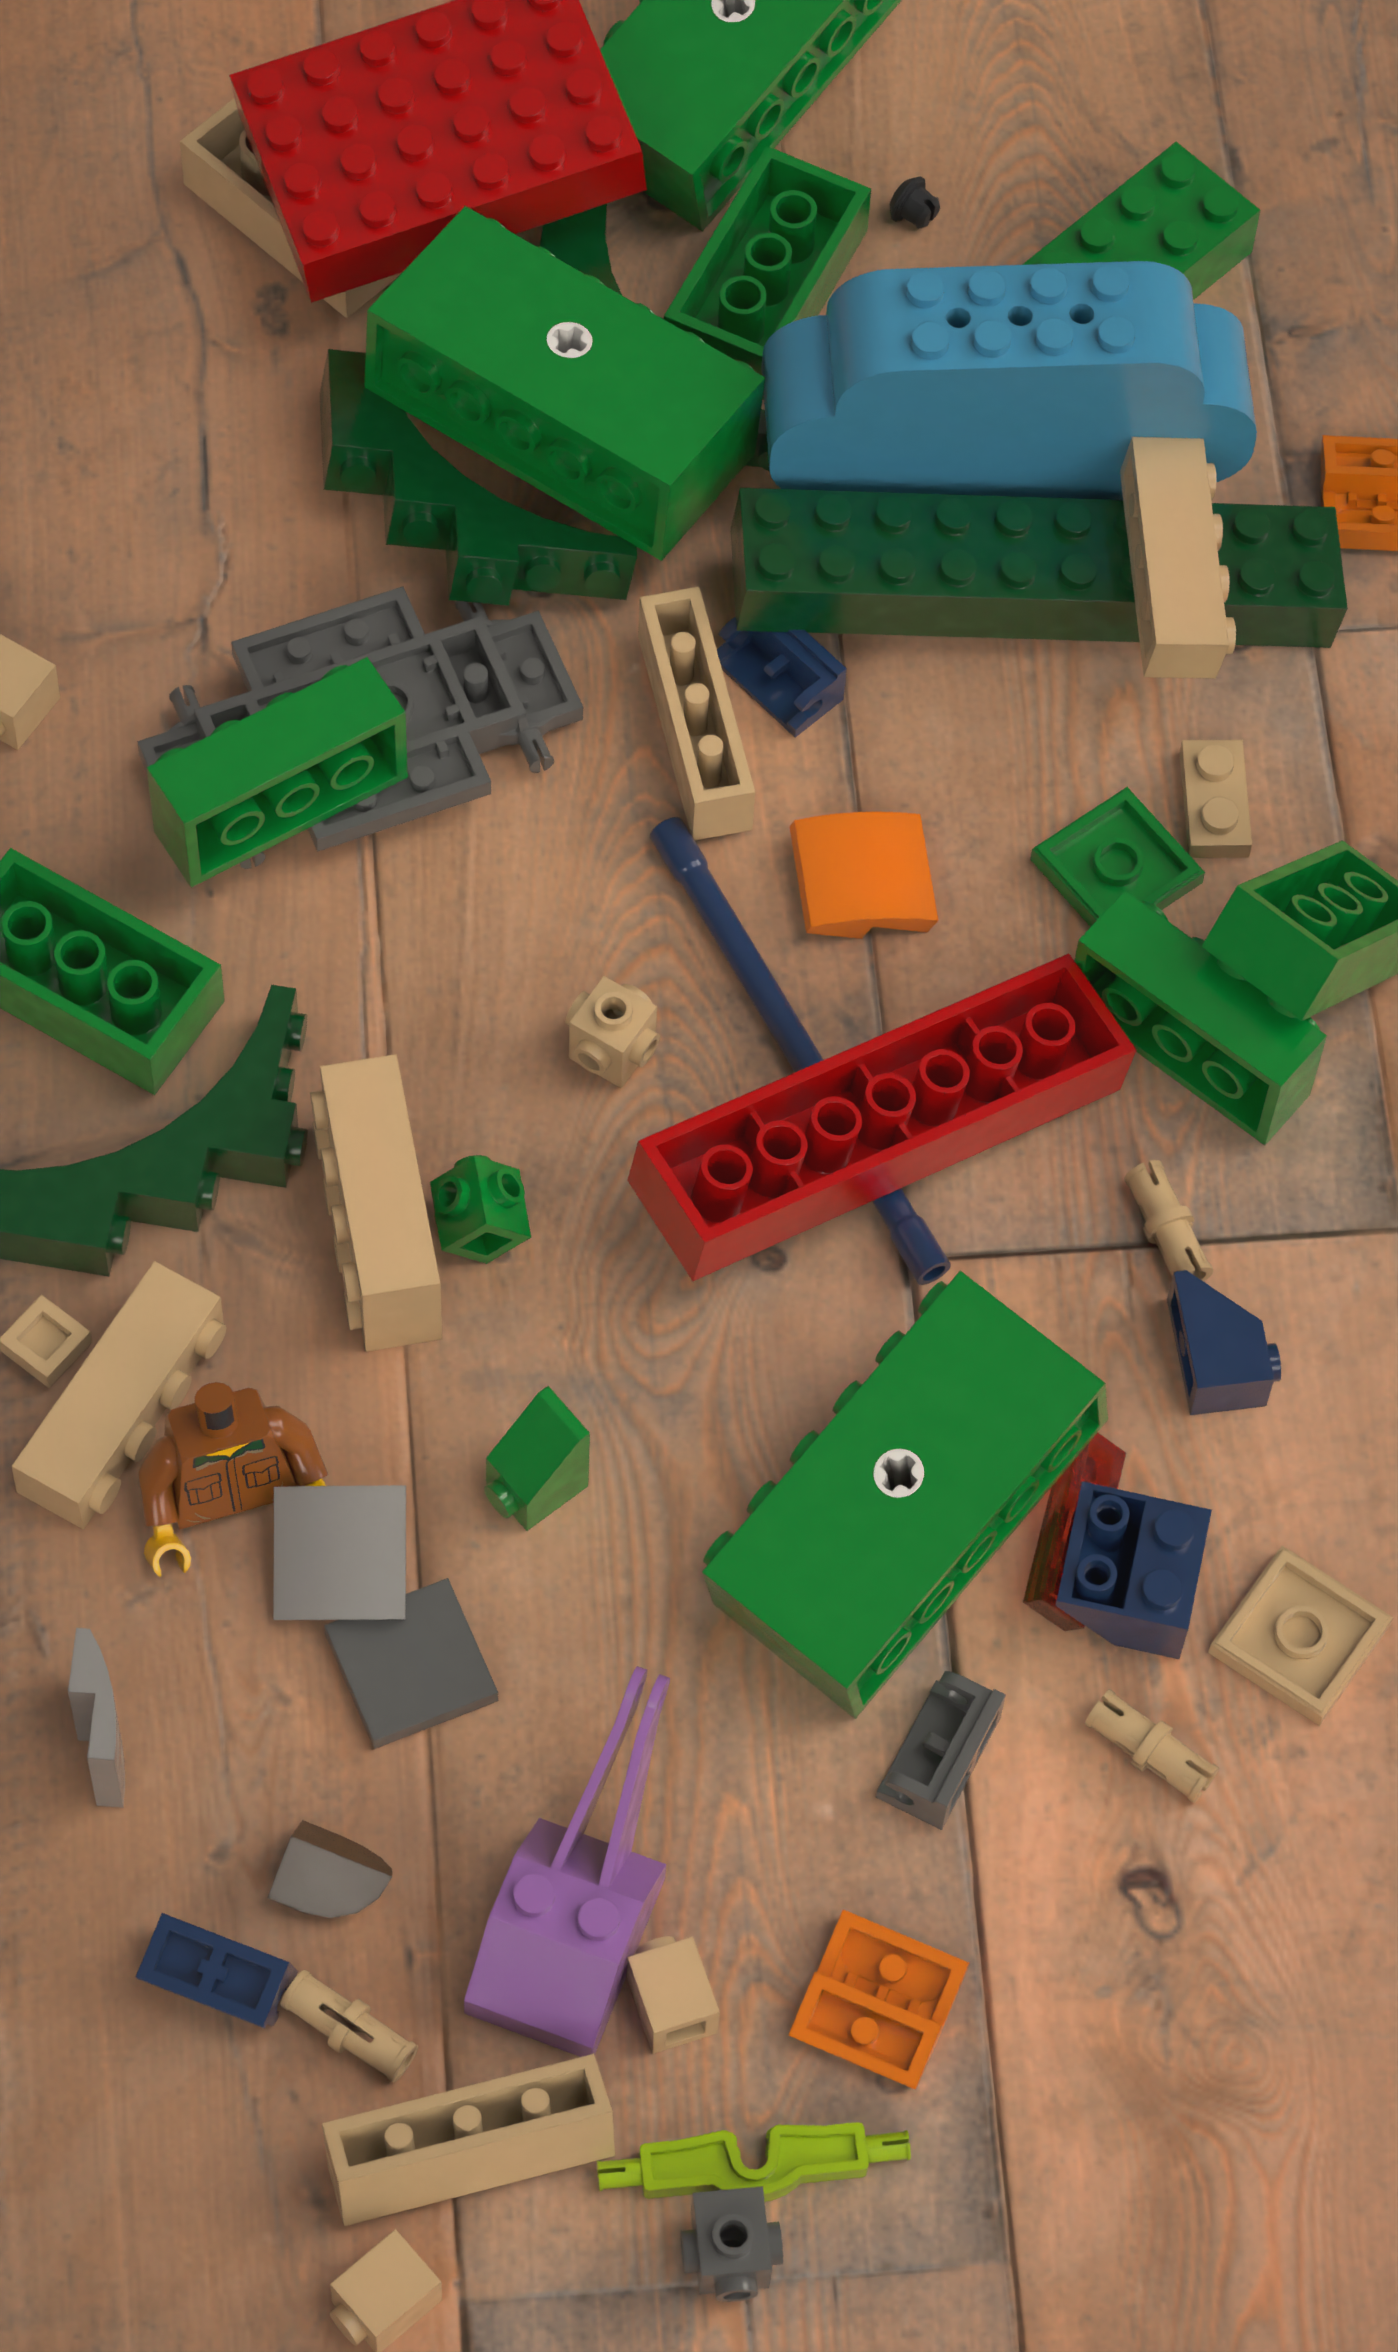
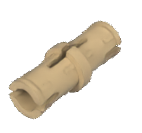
(1167, 1221)
(1151, 1746)
(311, 1999)

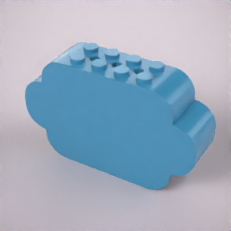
(1003, 381)

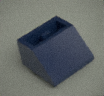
(1133, 1568)

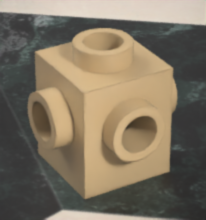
(612, 1030)

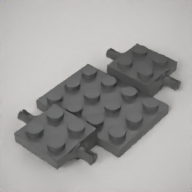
(459, 686)

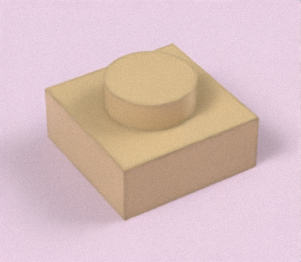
(45, 1341)

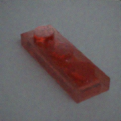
(1097, 1464)

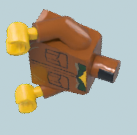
(219, 1462)

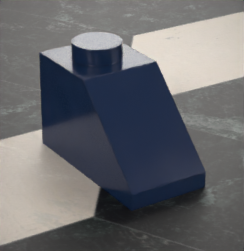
(1219, 1349)

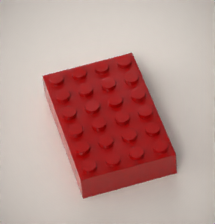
(430, 114)

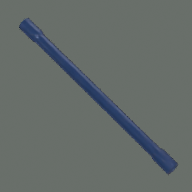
(690, 868)

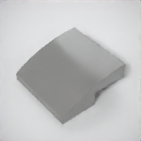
(340, 1553)
(97, 1719)

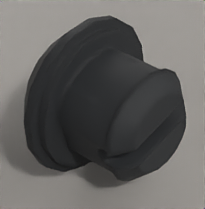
(914, 203)

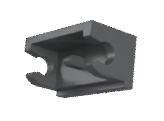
(942, 1748)

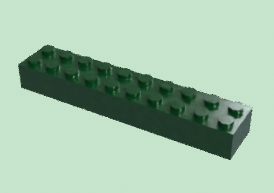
(1010, 567)

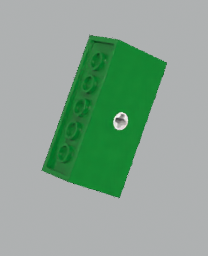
(723, 82)
(563, 382)
(905, 1492)

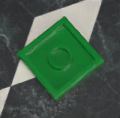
(1115, 851)

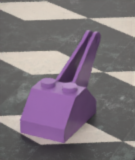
(573, 1907)

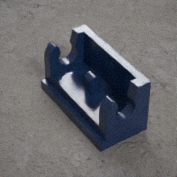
(783, 673)
(215, 1971)

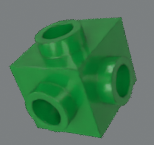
(480, 1209)

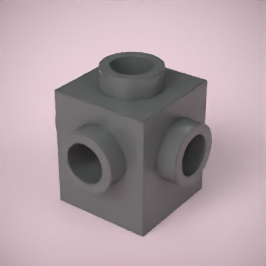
(725, 2221)

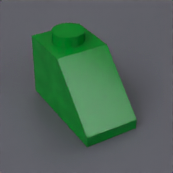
(538, 1461)

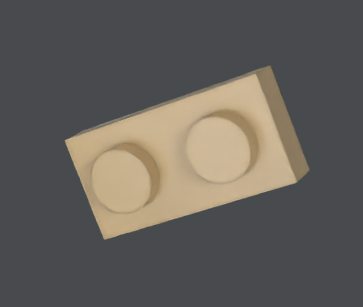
(1215, 798)

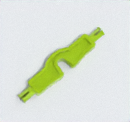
(792, 2153)

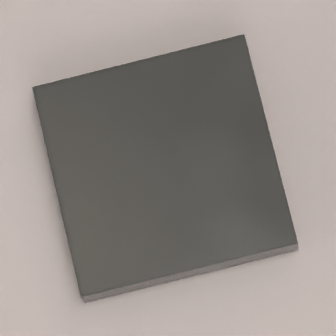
(414, 1668)

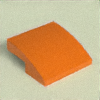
(1362, 485)
(863, 873)
(879, 1999)

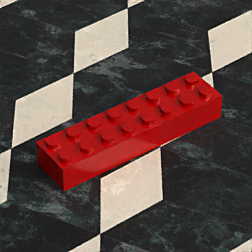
(879, 1116)

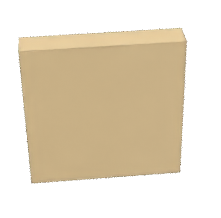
(1300, 1635)

